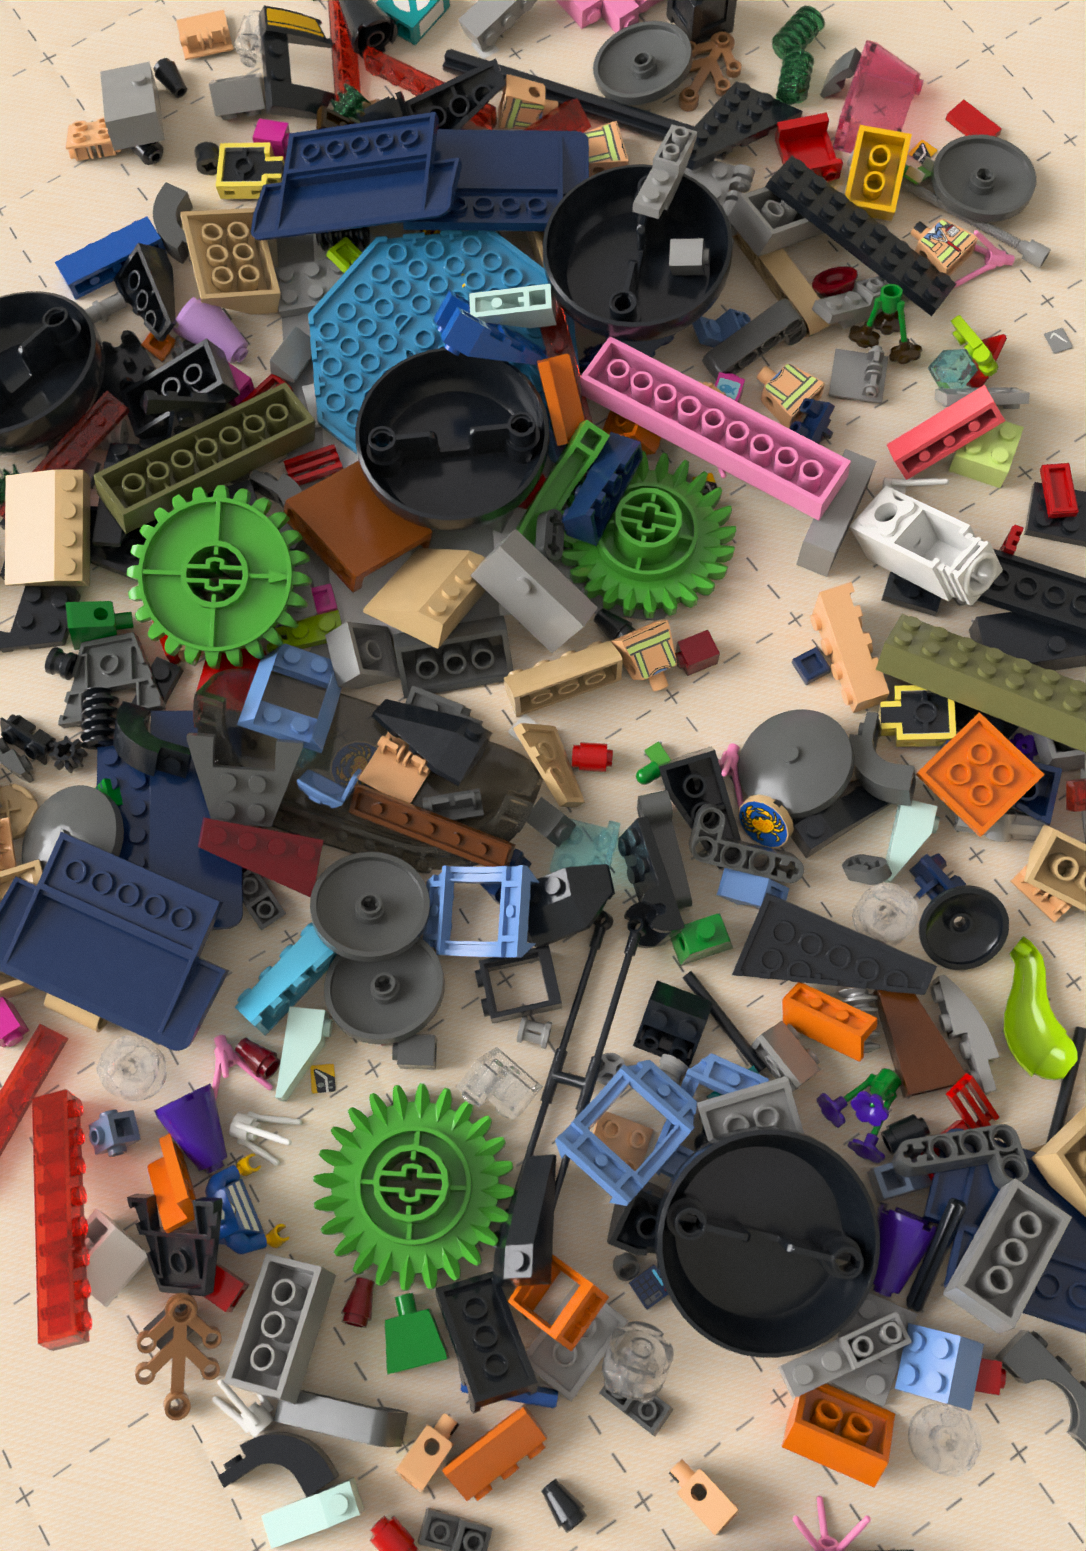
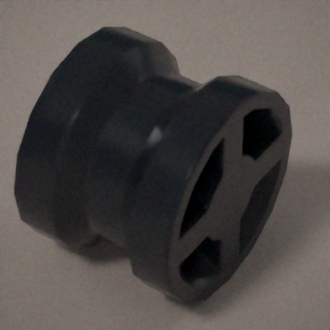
(207, 158)
(60, 663)

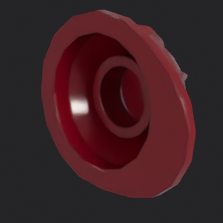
(835, 281)

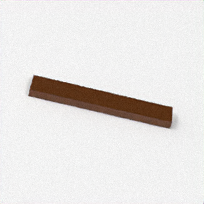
(430, 827)

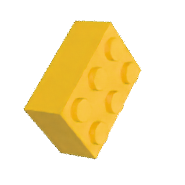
(877, 170)

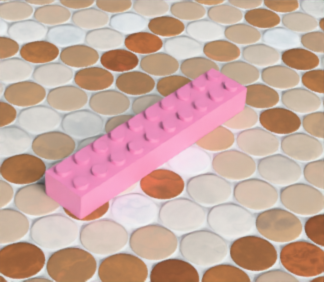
(715, 428)

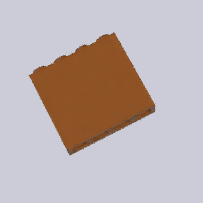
(351, 526)

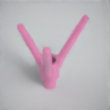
(993, 258)
(729, 767)
(227, 1058)
(828, 1543)

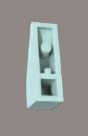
(516, 306)
(909, 832)
(303, 1041)
(313, 1513)

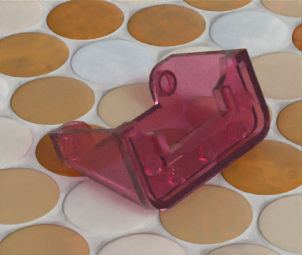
(877, 95)

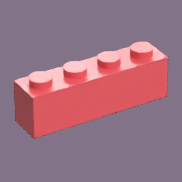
(945, 432)

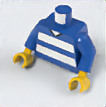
(239, 1221)

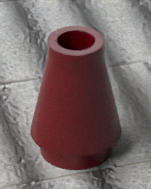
(258, 1058)
(358, 1306)

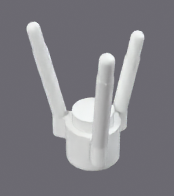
(900, 484)
(247, 1128)
(253, 1418)

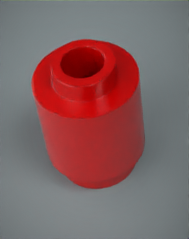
(591, 757)
(391, 1536)

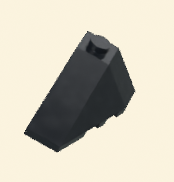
(460, 97)
(149, 288)
(107, 530)
(445, 740)
(698, 781)
(843, 815)
(634, 1225)
(527, 1235)

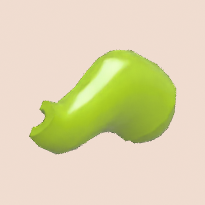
(1029, 1023)

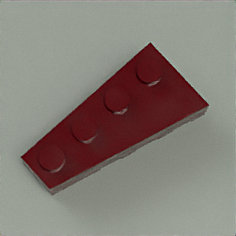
(270, 853)

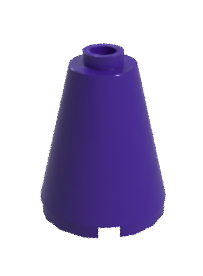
(196, 1128)
(902, 1246)

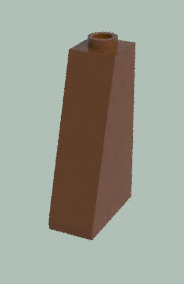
(916, 1045)

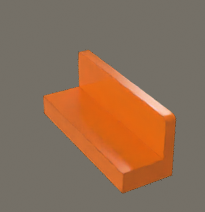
(561, 396)
(828, 1020)
(172, 1186)

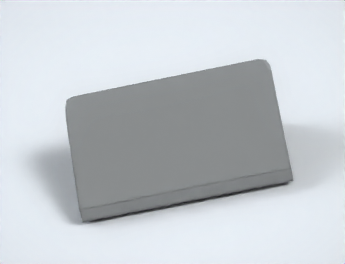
(292, 355)

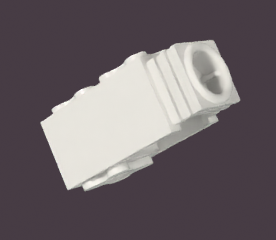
(926, 547)

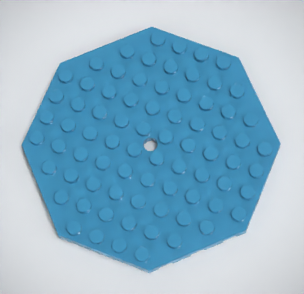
(387, 311)

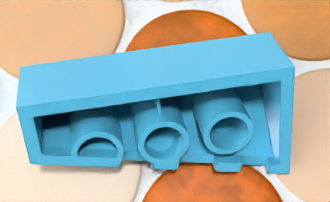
(286, 981)

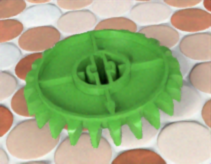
(198, 543)
(656, 543)
(463, 1205)

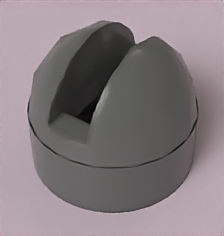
(629, 1272)

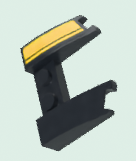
(278, 29)

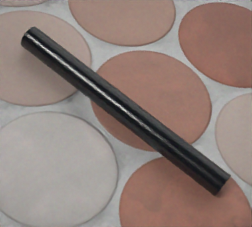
(725, 1023)
(1067, 1086)

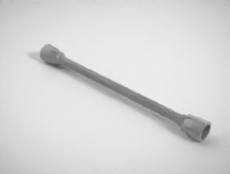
(1032, 251)

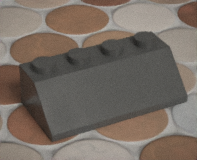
(469, 657)

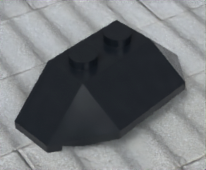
(567, 902)

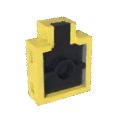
(246, 168)
(918, 717)

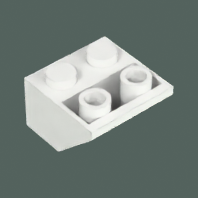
(113, 1257)

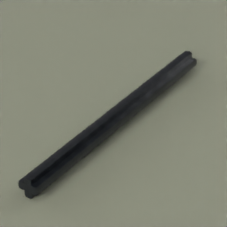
(593, 105)

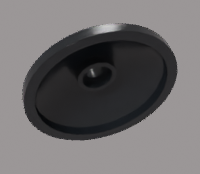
(970, 940)

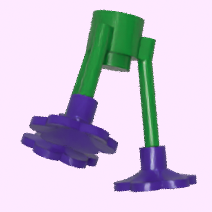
(868, 1109)

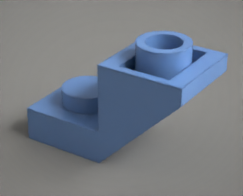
(713, 332)
(748, 888)

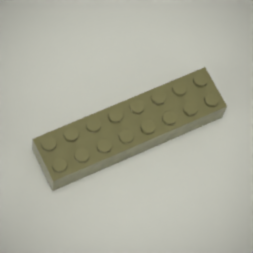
(205, 456)
(987, 680)

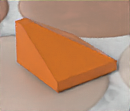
(158, 348)

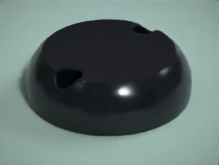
(614, 263)
(47, 369)
(452, 439)
(766, 1241)

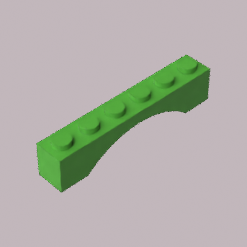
(564, 476)

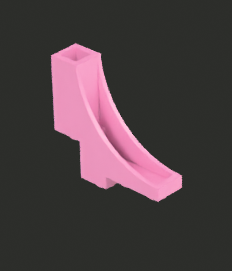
(616, 13)

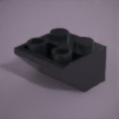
(673, 1023)

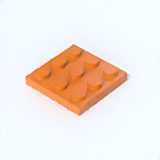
(979, 774)

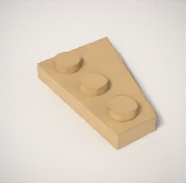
(551, 761)

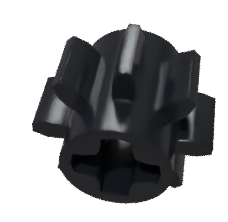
(74, 760)

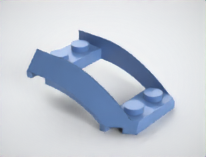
(282, 722)
(512, 918)
(716, 1075)
(599, 1160)

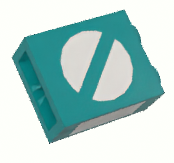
(414, 17)

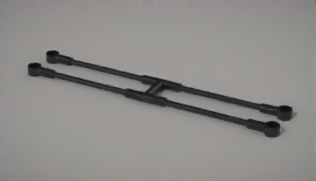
(588, 1082)

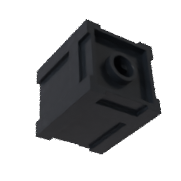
(702, 17)

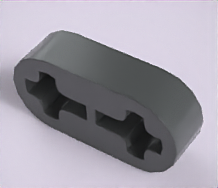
(550, 534)
(867, 869)

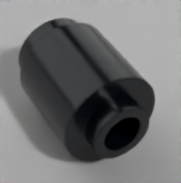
(149, 153)
(902, 1130)

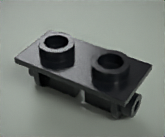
(18, 732)

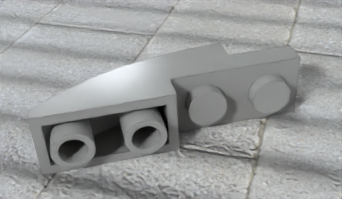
(666, 172)
(852, 306)
(963, 1020)
(844, 1355)

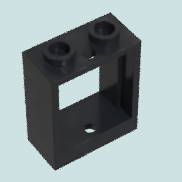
(495, 963)

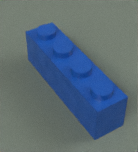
(100, 261)

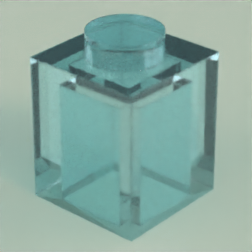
(953, 368)

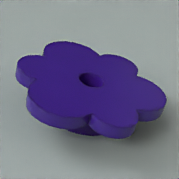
(1028, 742)

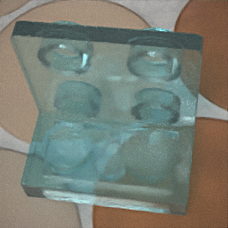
(587, 846)

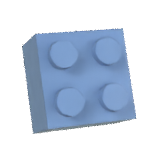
(940, 1366)

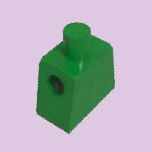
(95, 621)
(701, 939)
(412, 1337)

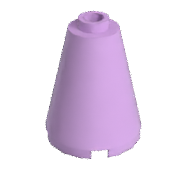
(208, 321)

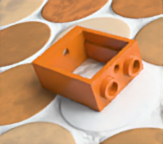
(575, 1316)

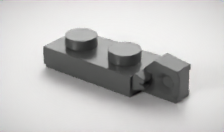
(432, 701)

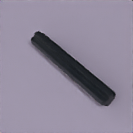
(936, 1254)

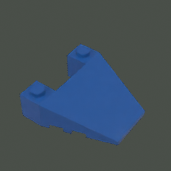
(479, 339)

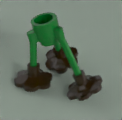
(888, 320)

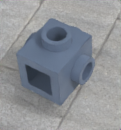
(114, 1132)

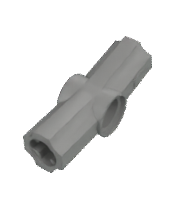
(1009, 826)

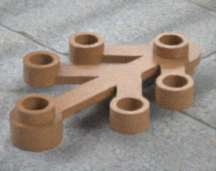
(719, 46)
(178, 1349)

